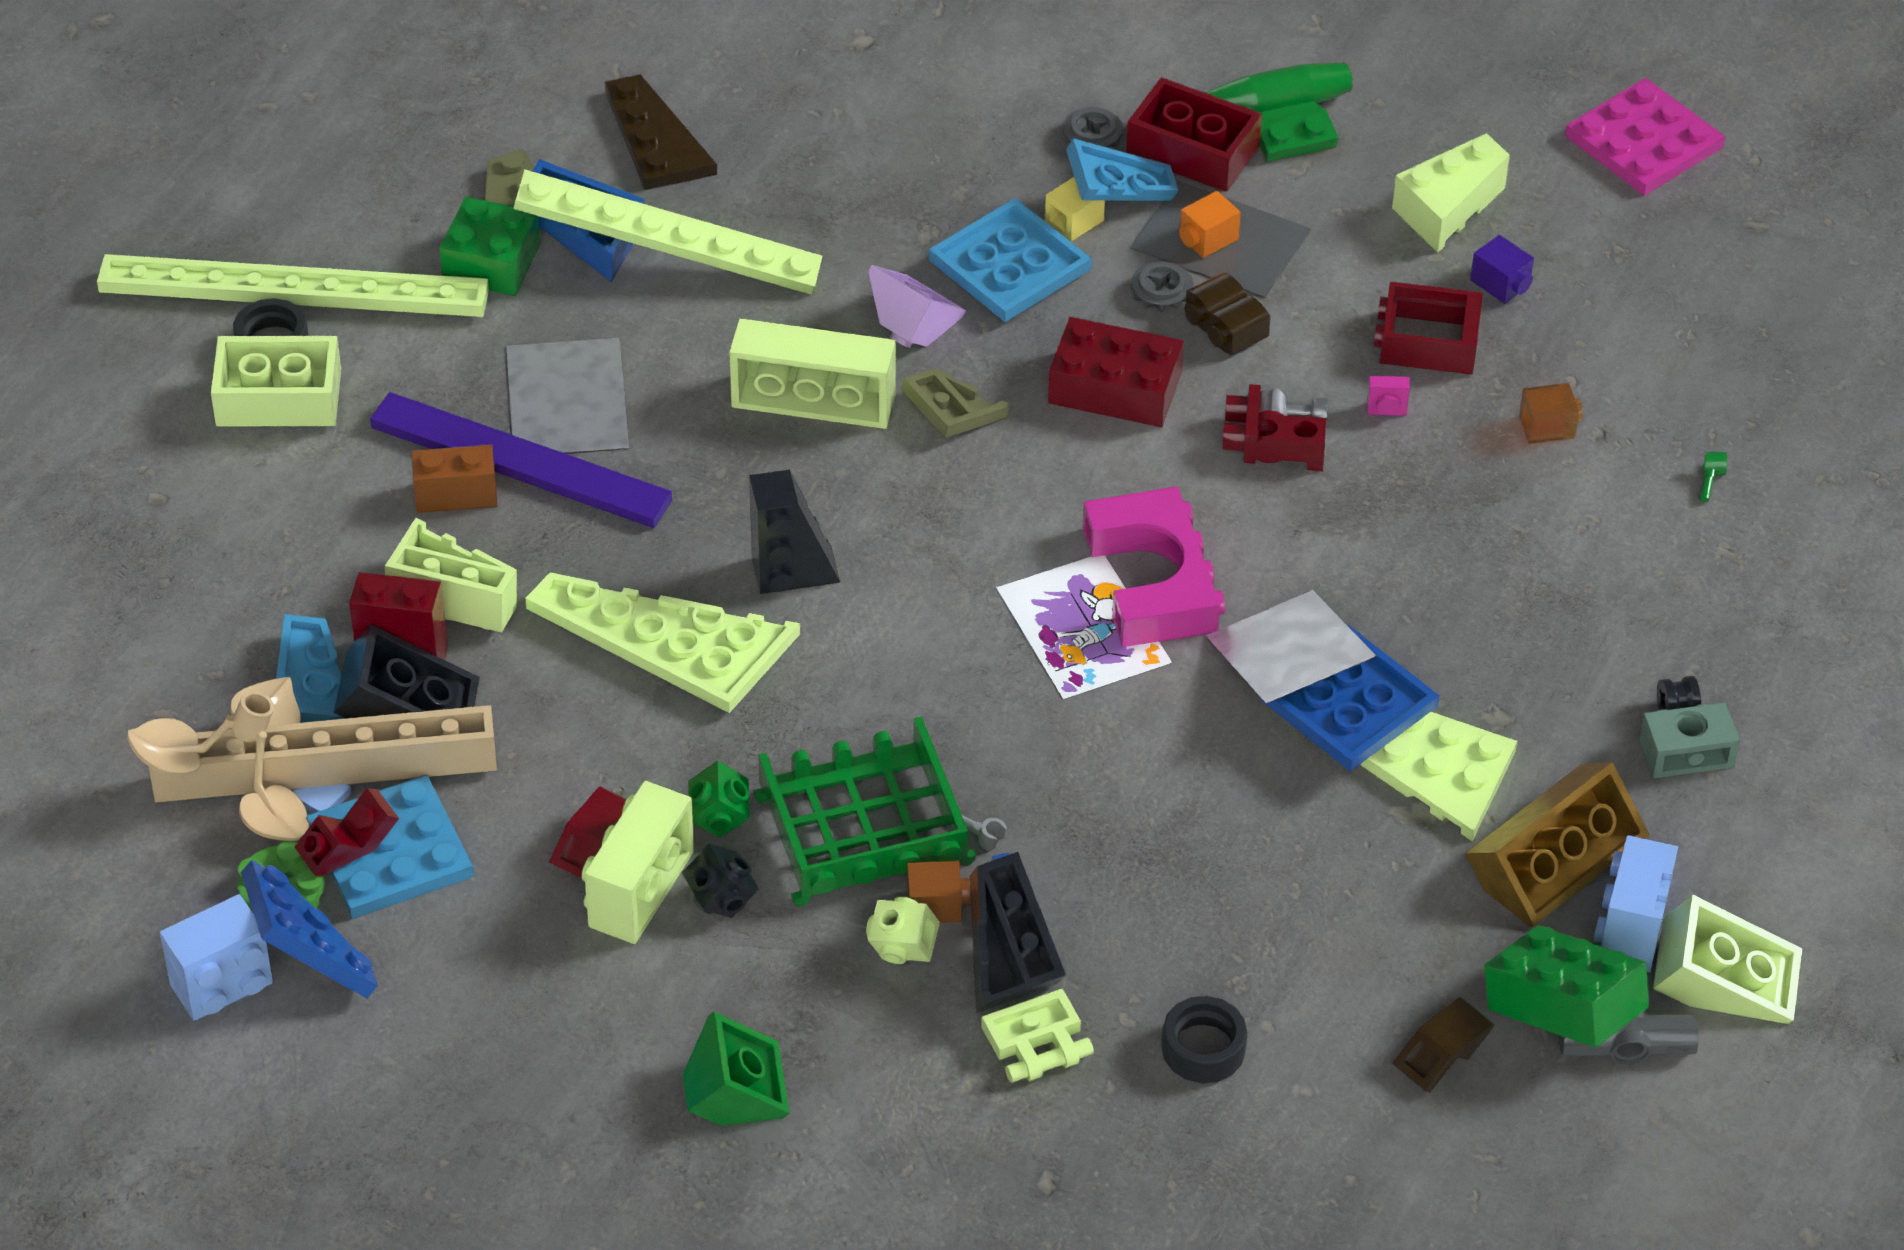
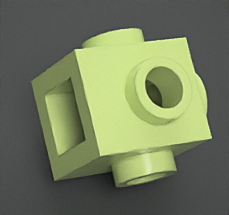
(902, 930)

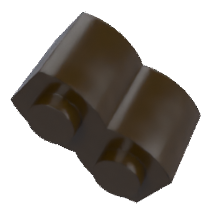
(1227, 313)

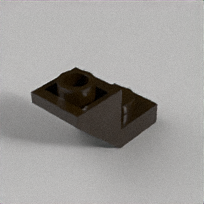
(1440, 1041)

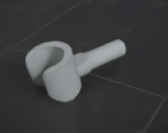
(984, 830)

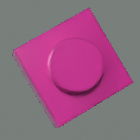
(1388, 395)

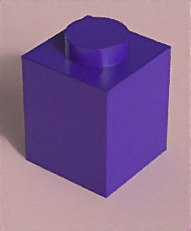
(1502, 269)

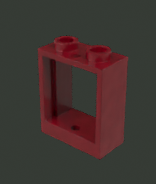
(1434, 305)

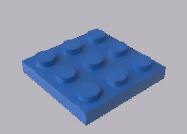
(1358, 707)

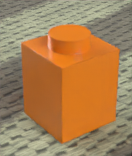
(1209, 224)

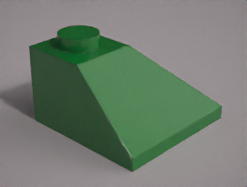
(735, 1074)

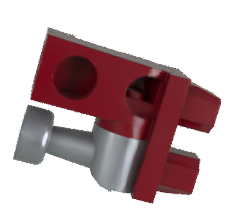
(1276, 428)

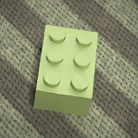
(276, 381)
(638, 861)

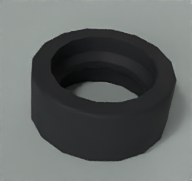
(270, 314)
(1210, 1012)

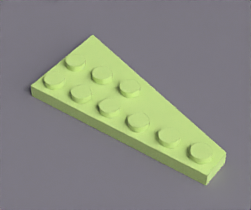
(670, 637)
(1446, 767)

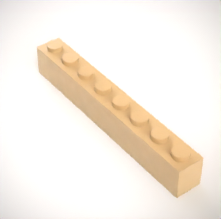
(341, 753)

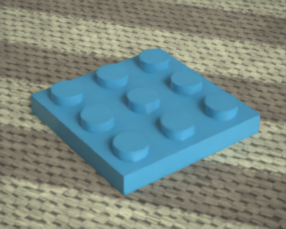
(1010, 259)
(412, 859)

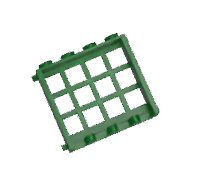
(845, 769)

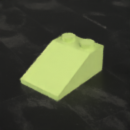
(1726, 964)

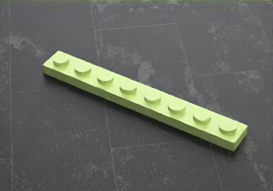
(668, 232)

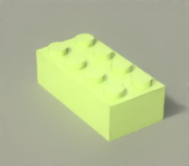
(813, 373)

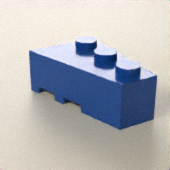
(597, 250)

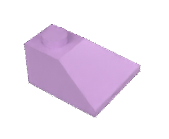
(911, 308)

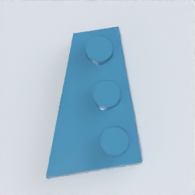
(1119, 176)
(311, 663)

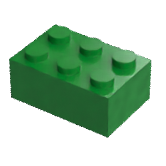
(1566, 986)

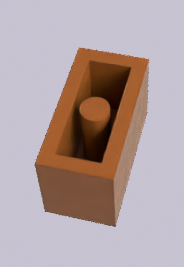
(454, 478)

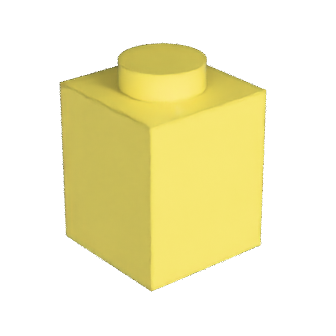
(1069, 213)

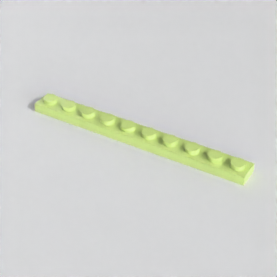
(295, 284)

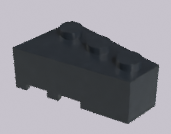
(786, 536)
(1009, 935)

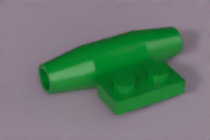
(1290, 107)

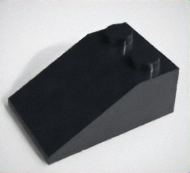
(397, 677)

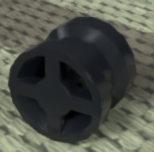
(1678, 694)

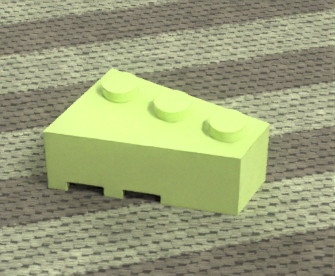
(1450, 188)
(473, 584)

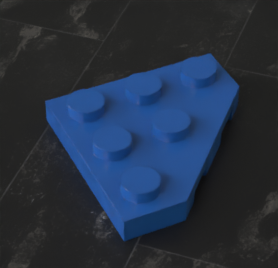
(303, 931)

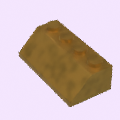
(1557, 842)

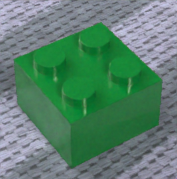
(490, 244)

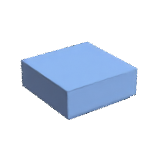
(323, 797)

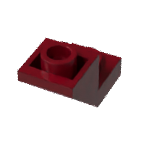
(586, 830)
(336, 842)

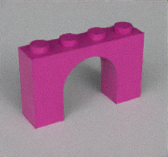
(1162, 525)

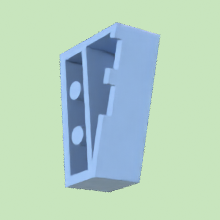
(1637, 898)

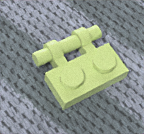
(1031, 1025)

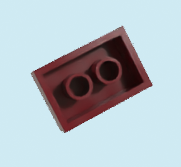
(1194, 133)
(1115, 371)

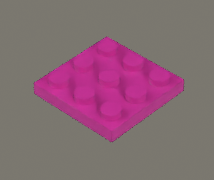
(1644, 136)

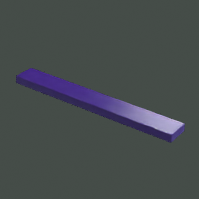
(525, 460)

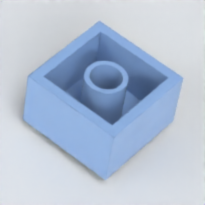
(216, 957)

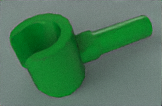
(1714, 464)

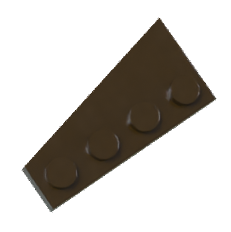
(655, 137)

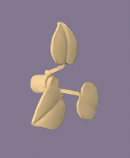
(174, 748)

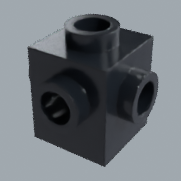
(720, 881)

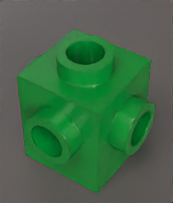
(719, 799)

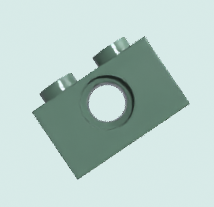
(1689, 740)

